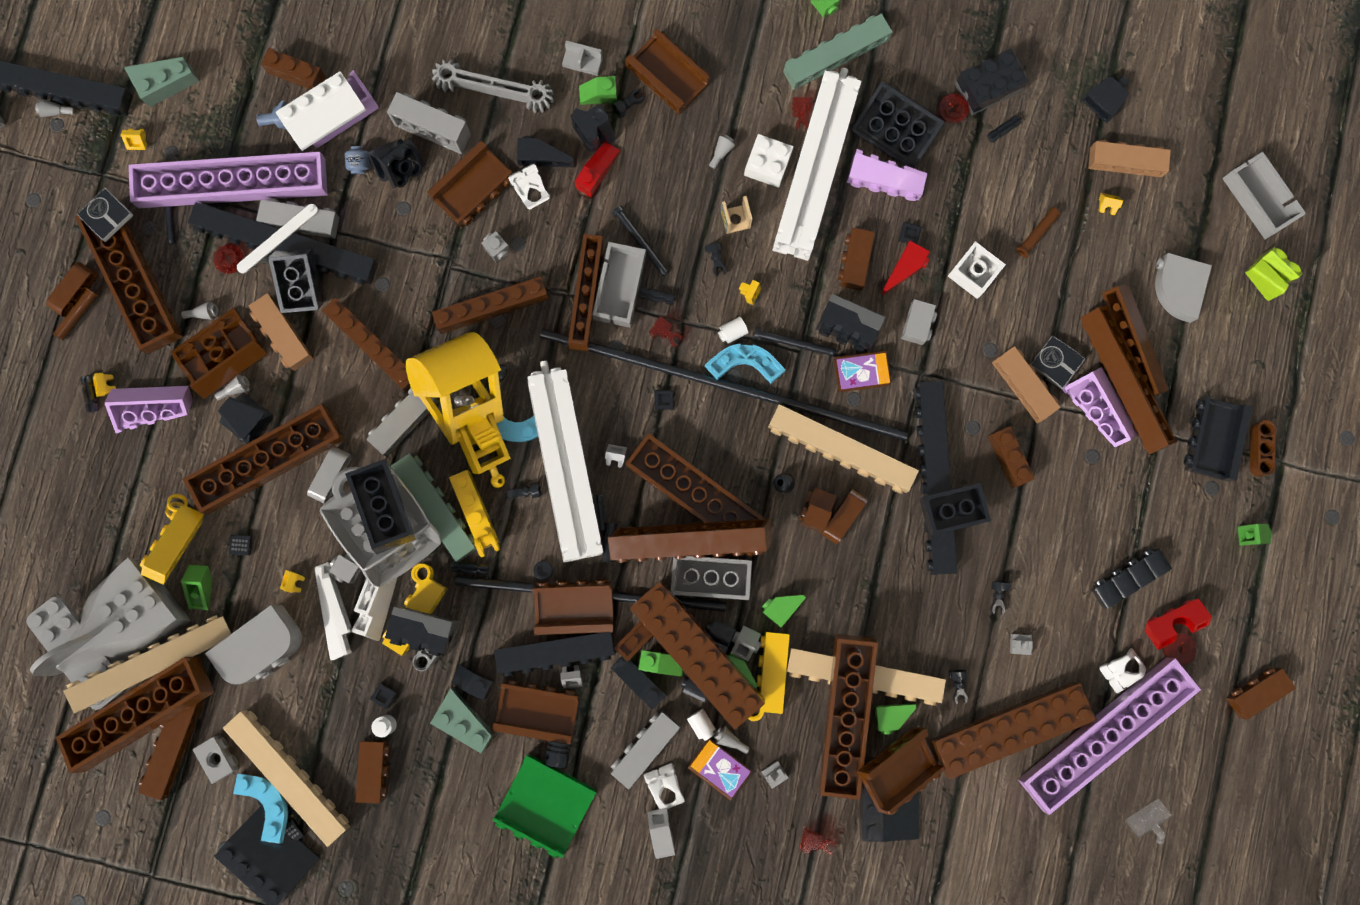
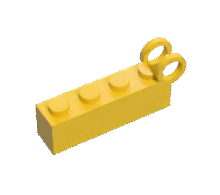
(474, 512)
(173, 540)
(424, 599)
(772, 672)

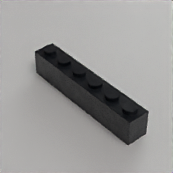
(554, 652)

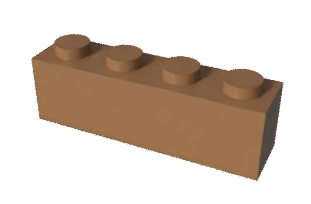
(1129, 158)
(281, 332)
(1026, 384)

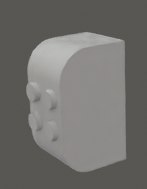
(257, 647)

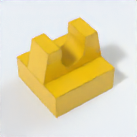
(134, 139)
(1108, 200)
(750, 291)
(100, 385)
(289, 581)

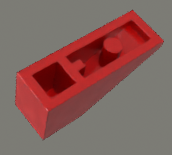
(596, 169)
(909, 264)

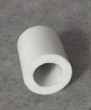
(732, 330)
(701, 724)
(384, 726)

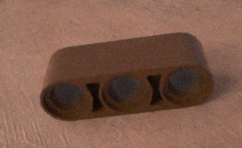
(71, 289)
(1268, 440)
(844, 516)

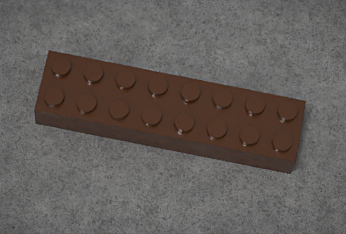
(133, 288)
(263, 459)
(686, 484)
(690, 540)
(698, 654)
(134, 714)
(847, 716)
(1013, 729)

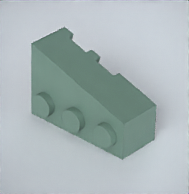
(161, 79)
(462, 722)

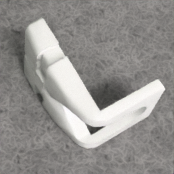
(528, 179)
(1116, 673)
(661, 779)

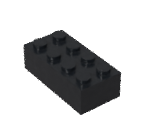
(380, 506)

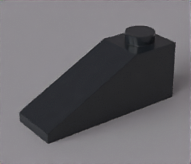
(534, 151)
(639, 682)

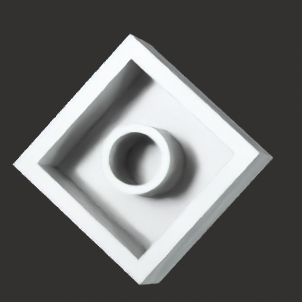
(768, 160)
(976, 270)

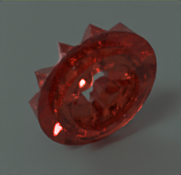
(954, 100)
(224, 266)

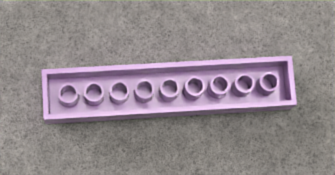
(228, 180)
(1110, 736)

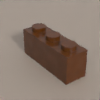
(292, 69)
(856, 259)
(1011, 457)
(1260, 692)
(372, 771)

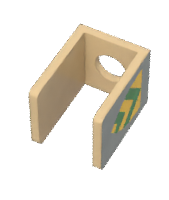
(744, 213)

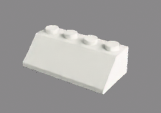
(320, 111)

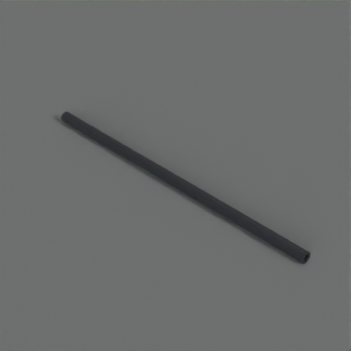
(617, 596)

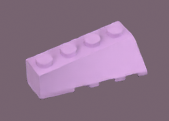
(365, 98)
(886, 177)
(146, 405)
(1102, 406)

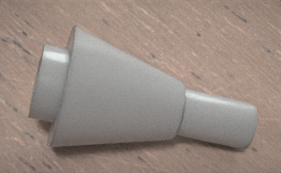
(47, 108)
(723, 146)
(204, 311)
(237, 385)
(727, 738)

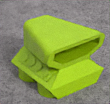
(1272, 273)

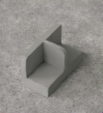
(582, 58)

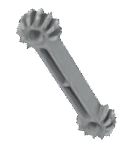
(492, 86)

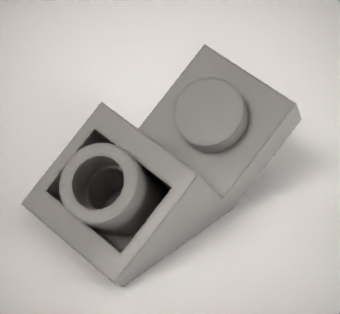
(661, 833)

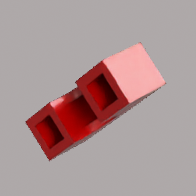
(1190, 614)

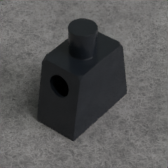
(1107, 97)

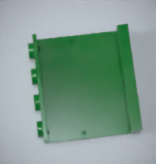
(544, 806)

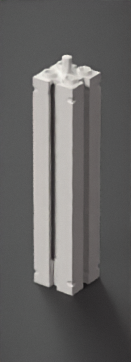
(817, 164)
(564, 464)

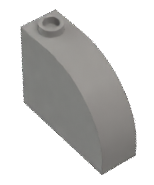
(1181, 286)

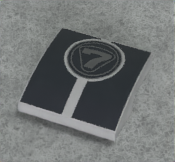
(105, 214)
(1057, 362)

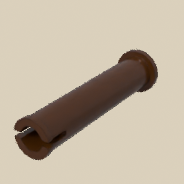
(1038, 232)
(75, 314)

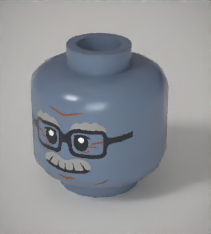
(357, 160)

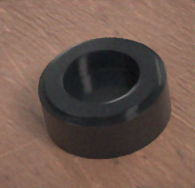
(543, 570)

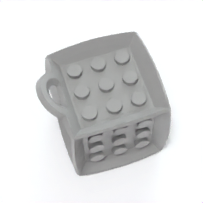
(347, 527)

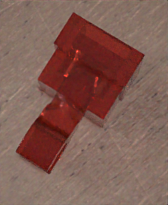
(800, 108)
(662, 329)
(812, 841)

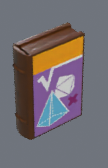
(862, 371)
(719, 769)

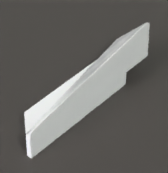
(373, 609)
(334, 613)

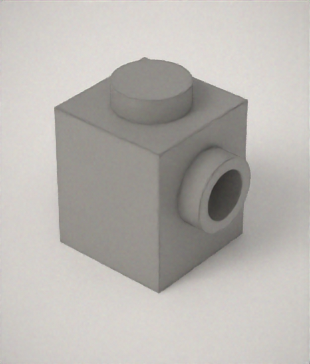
(495, 246)
(344, 569)
(746, 643)

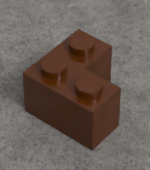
(817, 511)

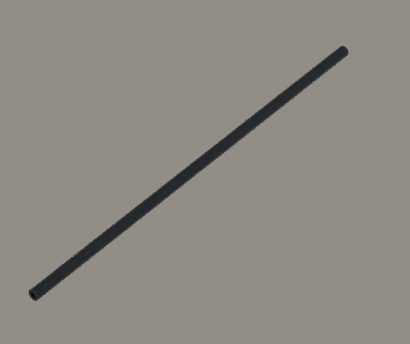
(733, 387)

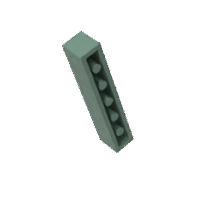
(837, 51)
(434, 506)

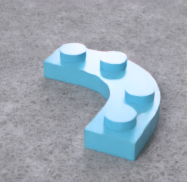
(745, 354)
(518, 431)
(273, 802)

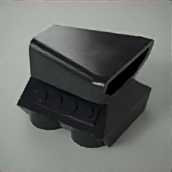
(592, 127)
(396, 162)
(244, 417)

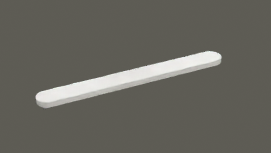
(277, 238)

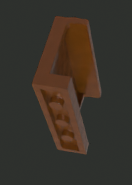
(668, 71)
(470, 185)
(573, 607)
(536, 712)
(900, 771)

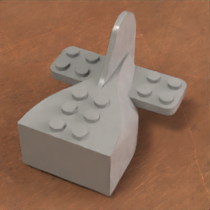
(117, 620)

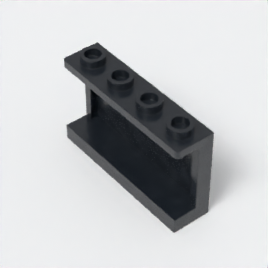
(1217, 439)

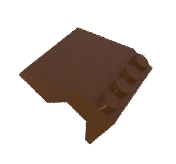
(218, 353)

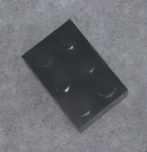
(296, 280)
(955, 509)

